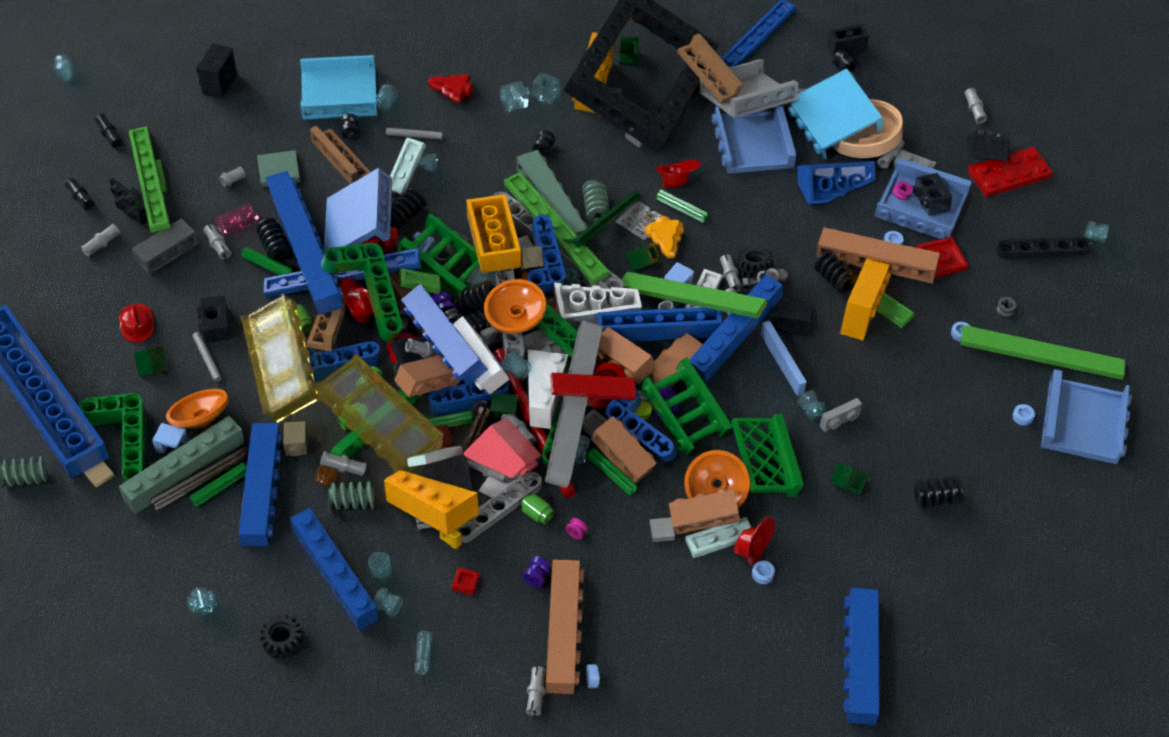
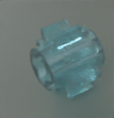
(572, 277)
(201, 601)

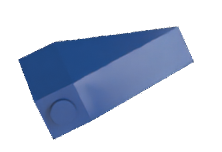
(827, 181)

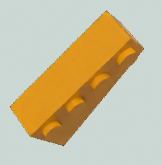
(865, 298)
(431, 501)

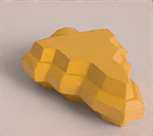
(665, 234)

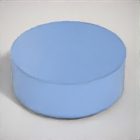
(894, 237)
(956, 330)
(1023, 414)
(763, 572)
(592, 676)

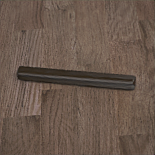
(199, 478)

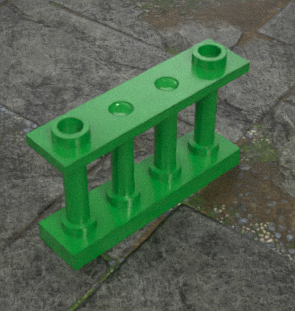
(429, 265)
(697, 390)

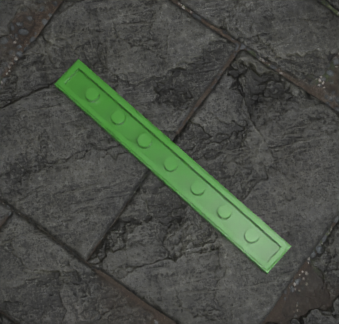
(149, 179)
(537, 205)
(695, 295)
(1042, 352)

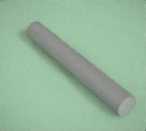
(414, 133)
(207, 357)

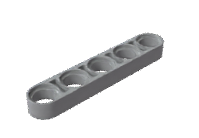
(504, 498)

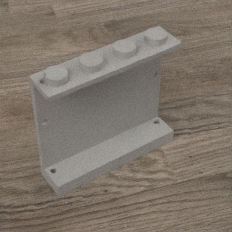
(757, 92)

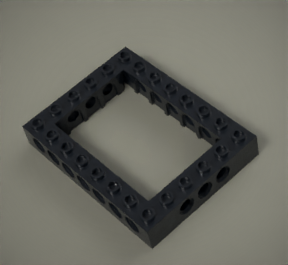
(615, 107)

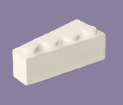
(584, 303)
(495, 375)
(541, 402)

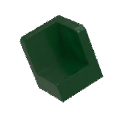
(629, 50)
(643, 256)
(150, 361)
(502, 405)
(849, 478)

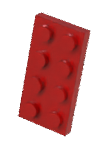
(1017, 171)

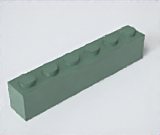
(543, 179)
(182, 463)

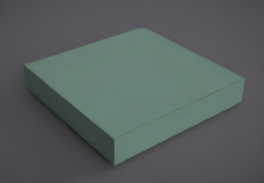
(276, 163)

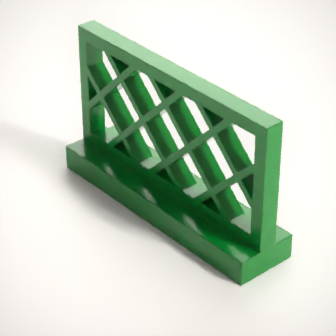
(782, 454)

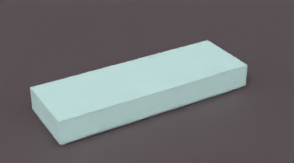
(406, 165)
(434, 456)
(716, 538)

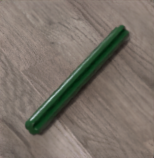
(606, 219)

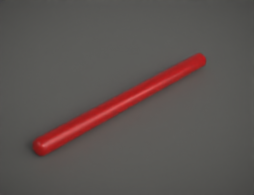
(523, 403)

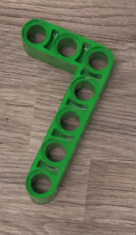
(373, 282)
(131, 412)

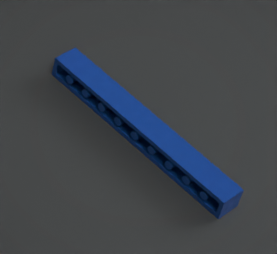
(303, 242)

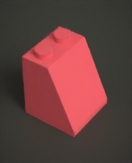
(504, 450)

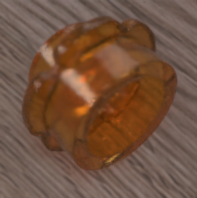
(325, 470)

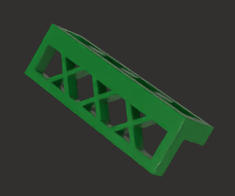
(558, 330)

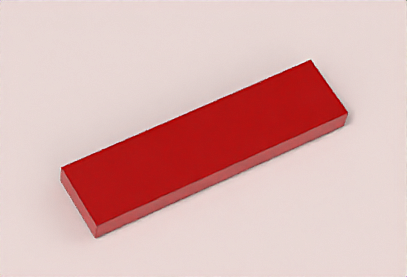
(592, 386)

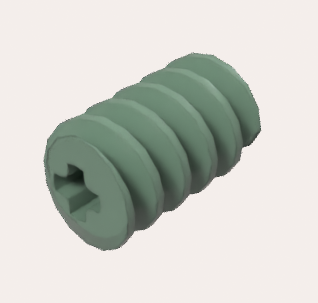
(595, 200)
(23, 472)
(351, 496)

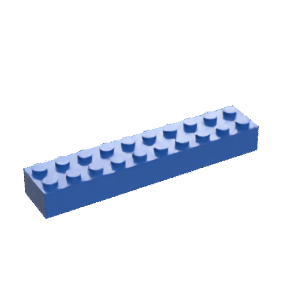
(47, 400)

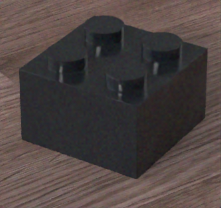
(217, 70)

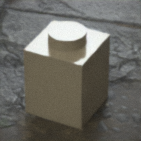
(531, 258)
(295, 438)

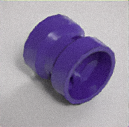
(443, 300)
(537, 571)

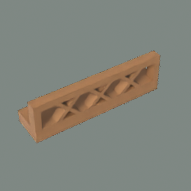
(714, 67)
(338, 159)
(329, 335)

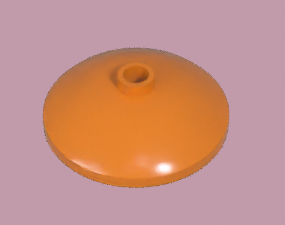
(512, 298)
(197, 409)
(717, 466)

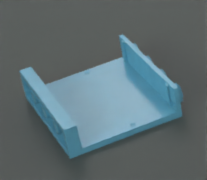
(338, 87)
(834, 111)

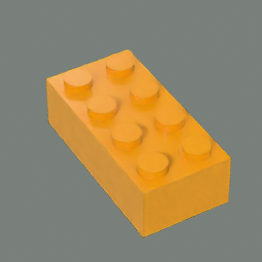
(493, 233)

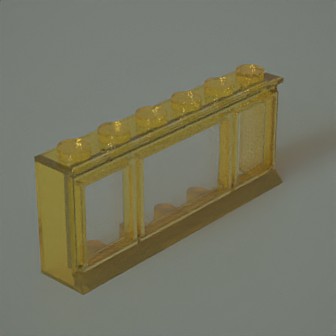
(280, 358)
(378, 414)

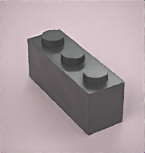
(165, 246)

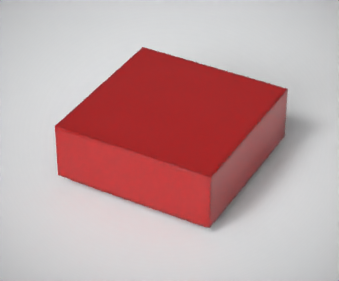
(465, 581)

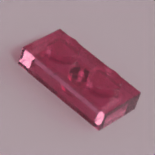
(236, 219)

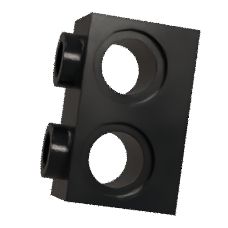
(932, 194)

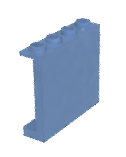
(754, 141)
(359, 211)
(909, 211)
(1086, 420)

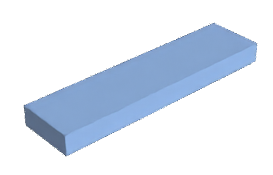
(783, 358)

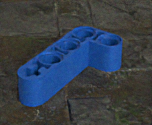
(549, 270)
(328, 362)
(446, 399)
(643, 428)

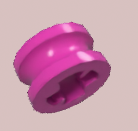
(902, 190)
(576, 528)

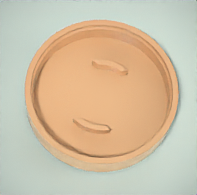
(871, 143)

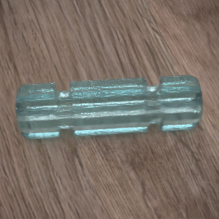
(423, 652)

